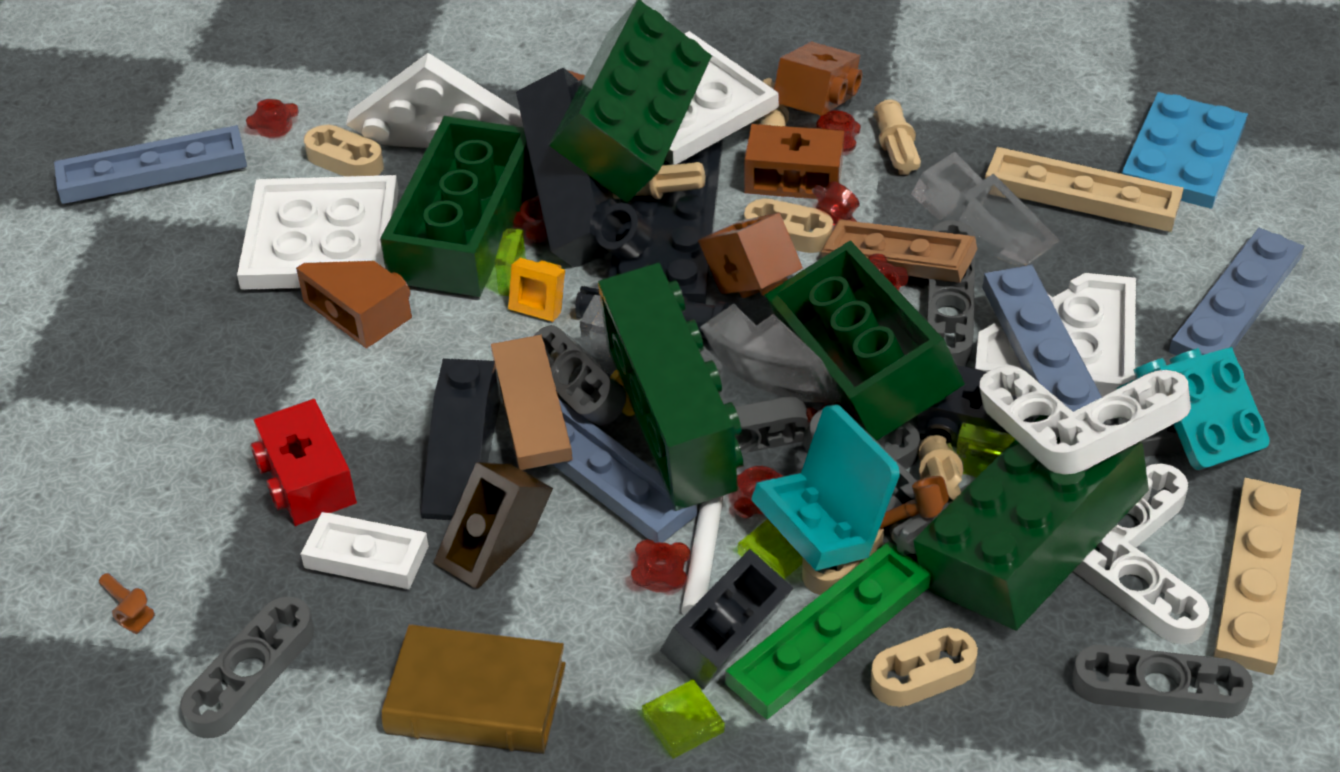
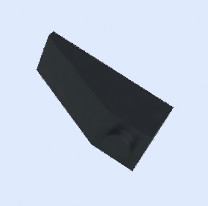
(460, 432)

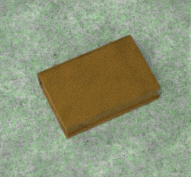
(474, 689)

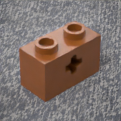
(817, 78)
(791, 160)
(751, 255)

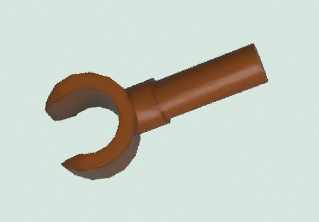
(929, 500)
(132, 609)

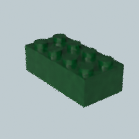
(631, 101)
(458, 206)
(869, 339)
(671, 386)
(1025, 530)

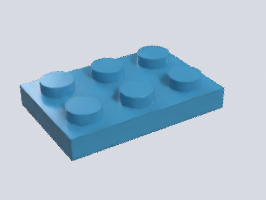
(1186, 146)

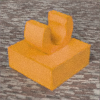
(536, 288)

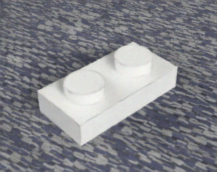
(365, 550)

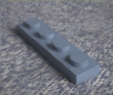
(149, 164)
(1239, 294)
(1039, 335)
(620, 479)

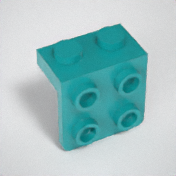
(1222, 411)
(838, 497)

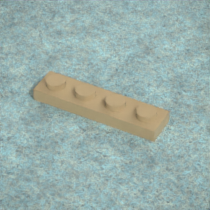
(1087, 189)
(1258, 576)

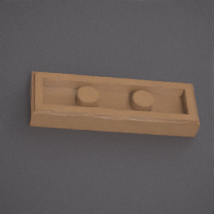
(918, 251)
(531, 402)

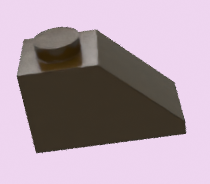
(491, 521)

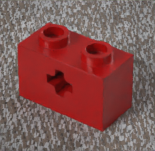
(304, 462)

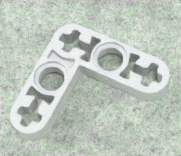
(1148, 403)
(1123, 558)

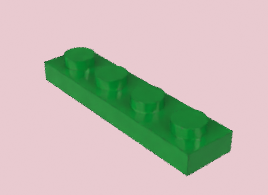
(826, 630)

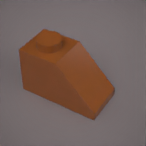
(356, 297)

